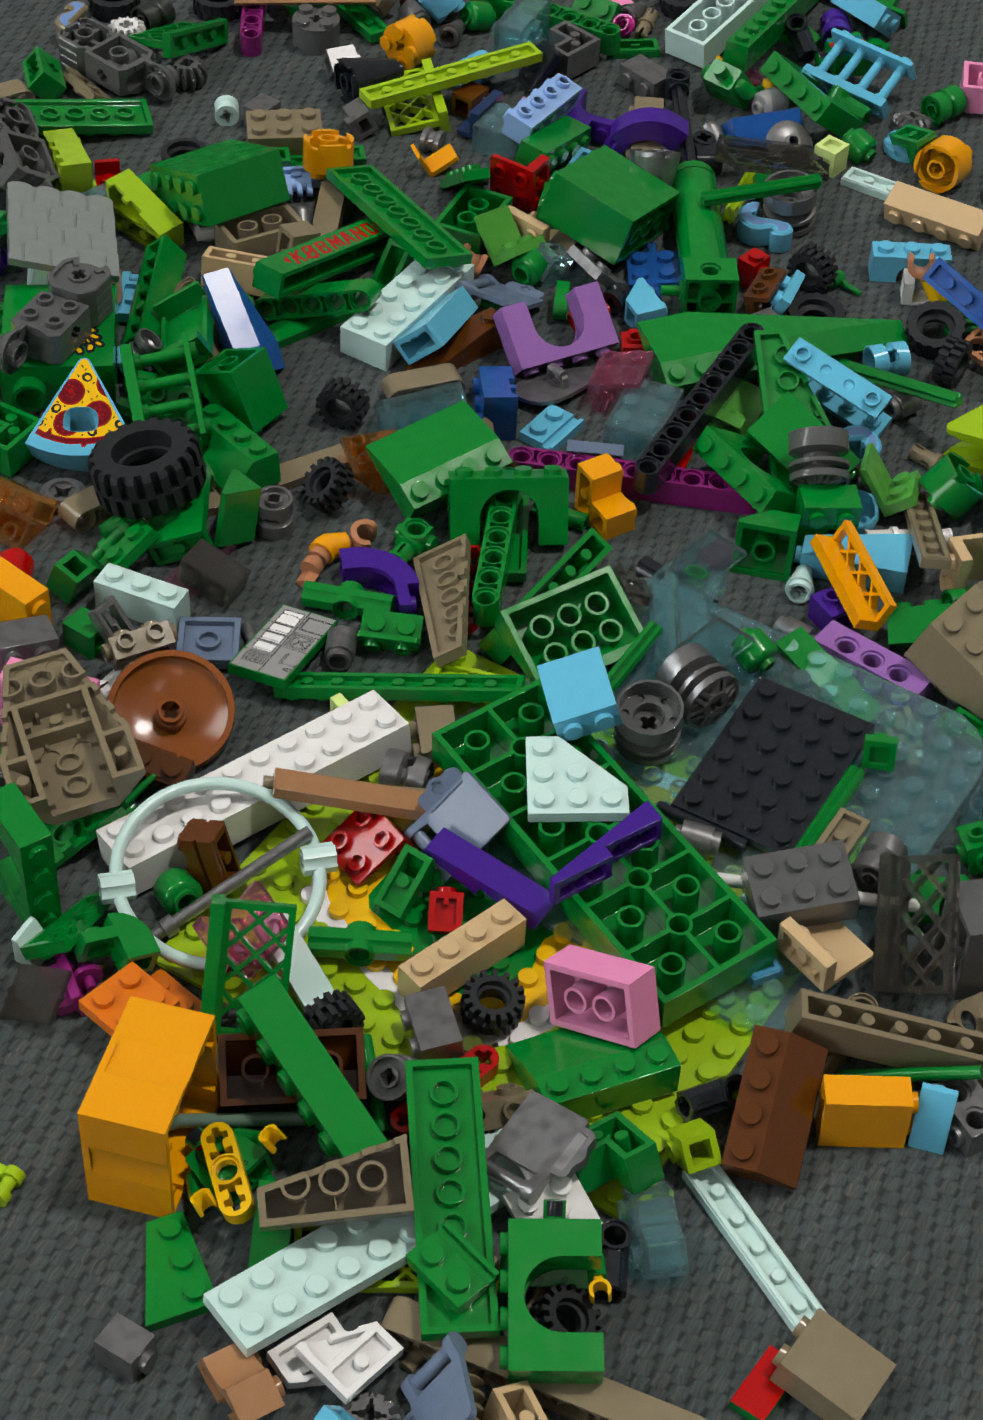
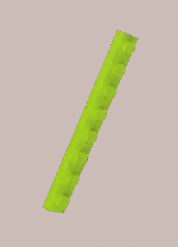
(450, 75)

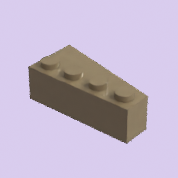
(344, 1190)

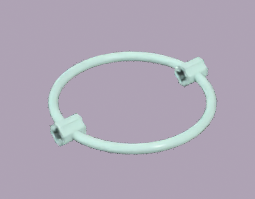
(120, 886)

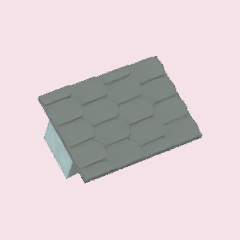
(56, 226)

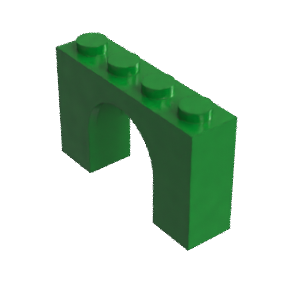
(803, 91)
(736, 462)
(546, 487)
(30, 871)
(533, 1350)

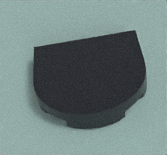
(537, 73)

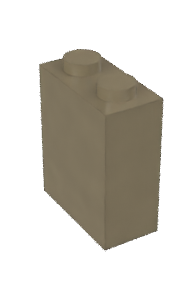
(830, 1369)

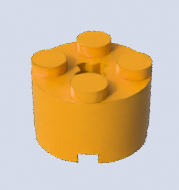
(409, 41)
(326, 150)
(943, 164)

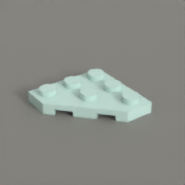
(569, 785)

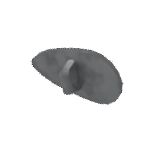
(553, 385)

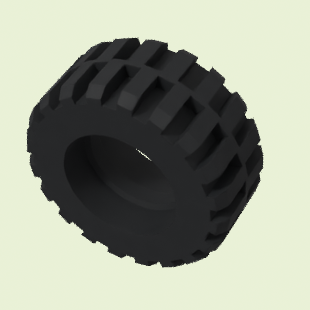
(147, 468)

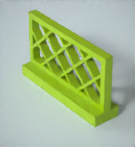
(434, 109)

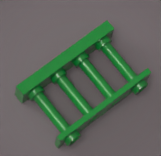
(138, 387)

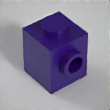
(825, 607)

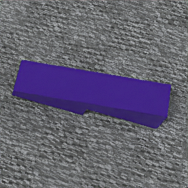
(595, 863)
(484, 872)

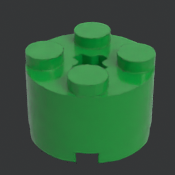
(952, 486)

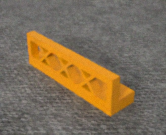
(851, 584)

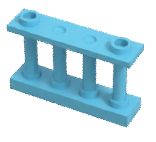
(861, 49)
(840, 388)

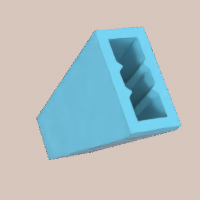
(436, 326)
(888, 552)

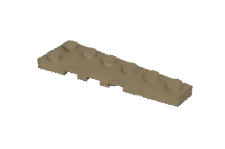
(445, 597)

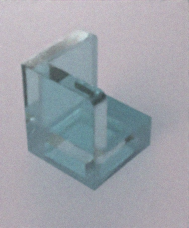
(558, 261)

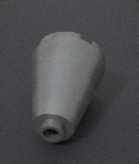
(658, 162)

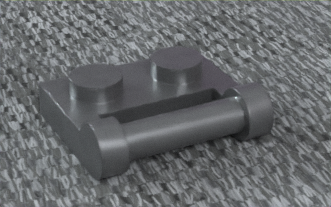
(594, 266)

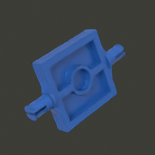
(655, 267)

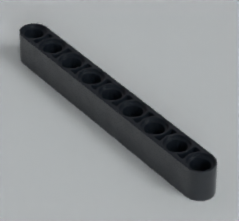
(695, 411)

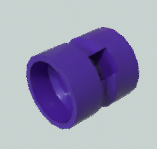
(834, 18)

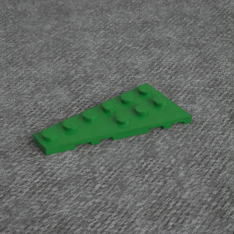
(779, 377)

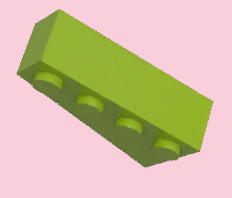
(69, 160)

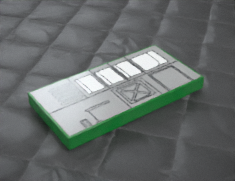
(282, 647)

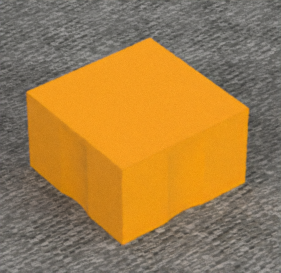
(151, 1071)

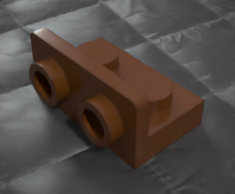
(763, 289)

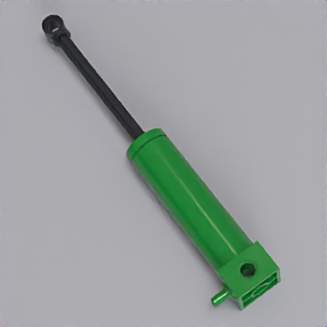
(707, 274)

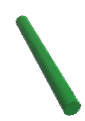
(923, 1074)

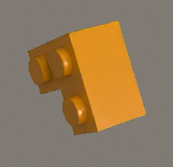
(601, 496)

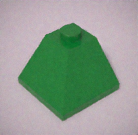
(769, 544)

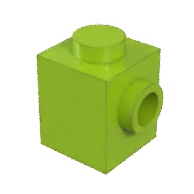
(693, 1146)

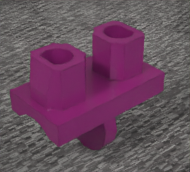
(83, 977)

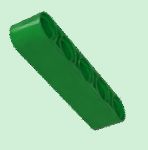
(321, 300)

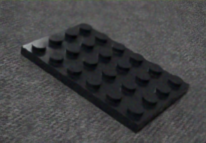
(773, 766)

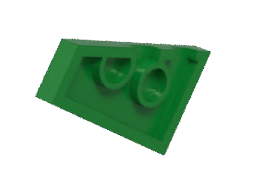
(77, 833)
(64, 932)
(173, 1273)

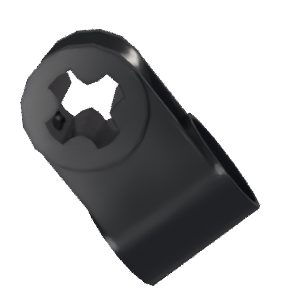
(705, 149)

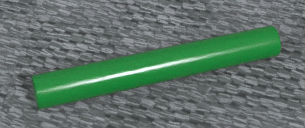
(377, 1105)

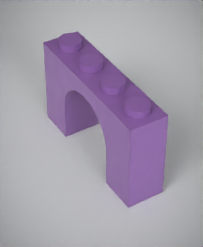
(530, 353)

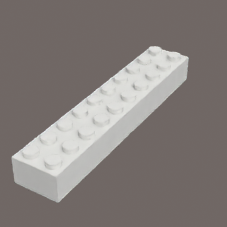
(337, 744)

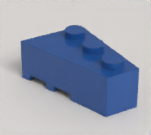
(497, 399)

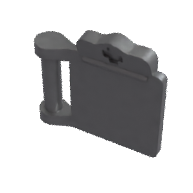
(542, 1141)

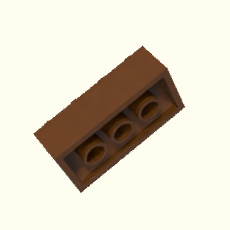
(253, 1086)
(774, 1108)

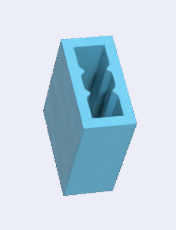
(872, 14)
(579, 694)

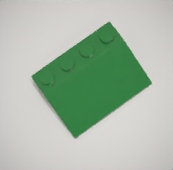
(419, 456)
(569, 621)
(594, 1073)

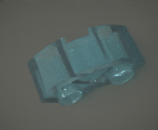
(657, 1236)

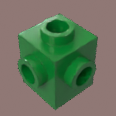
(971, 846)

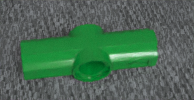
(345, 600)
(360, 943)

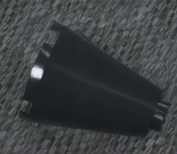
(358, 73)

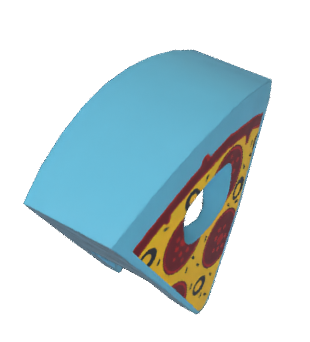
(74, 420)

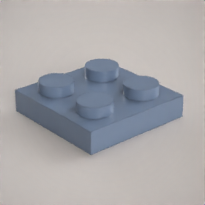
(210, 638)

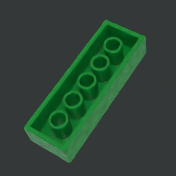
(306, 1070)

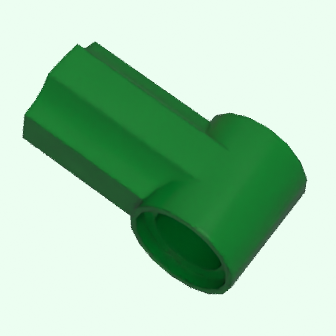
(857, 108)

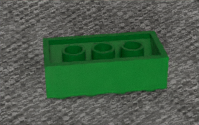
(237, 448)

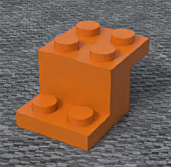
(109, 999)

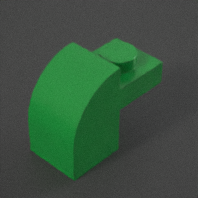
(122, 938)

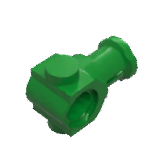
(413, 538)

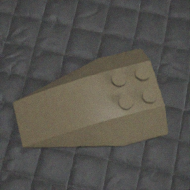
(952, 651)
(64, 740)

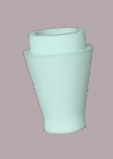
(800, 584)

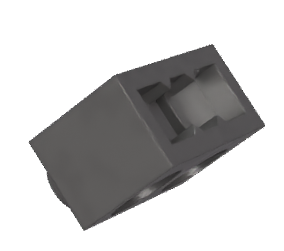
(967, 1120)

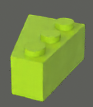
(140, 211)

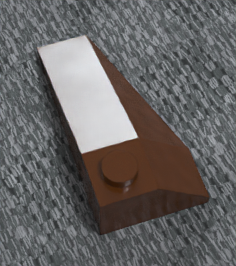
(471, 342)

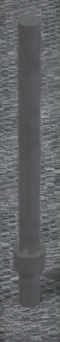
(170, 924)

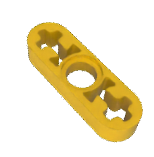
(238, 1183)

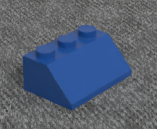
(758, 125)

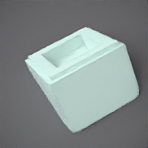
(23, 935)

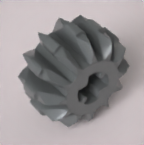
(191, 72)

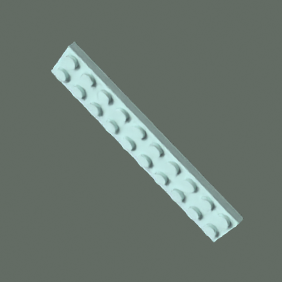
(319, 1273)

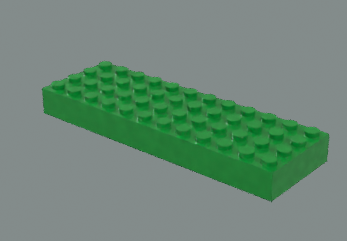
(661, 900)

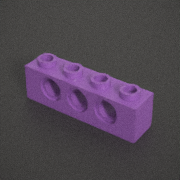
(872, 657)

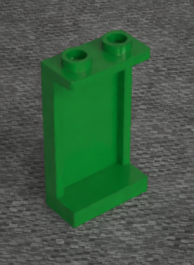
(187, 312)
(780, 419)
(182, 528)

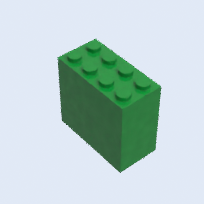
(220, 181)
(608, 204)

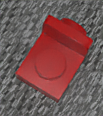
(106, 169)
(445, 910)

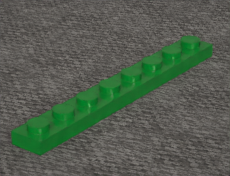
(402, 686)

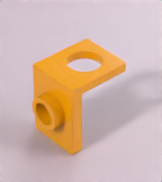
(437, 161)

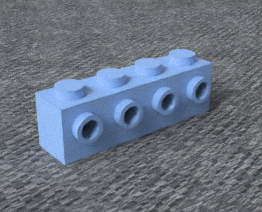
(541, 107)

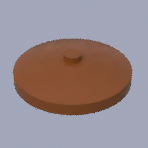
(176, 704)

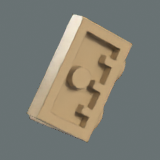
(822, 951)

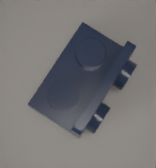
(475, 114)

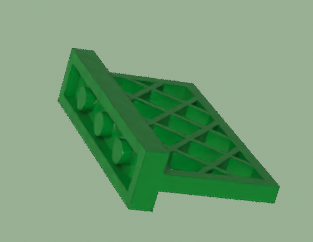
(184, 37)
(218, 957)

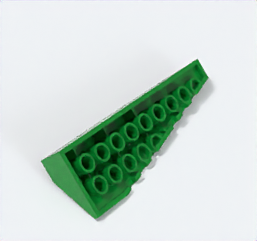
(691, 341)

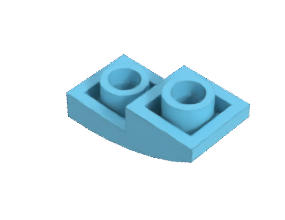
(933, 1118)

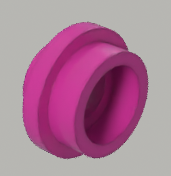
(623, 19)

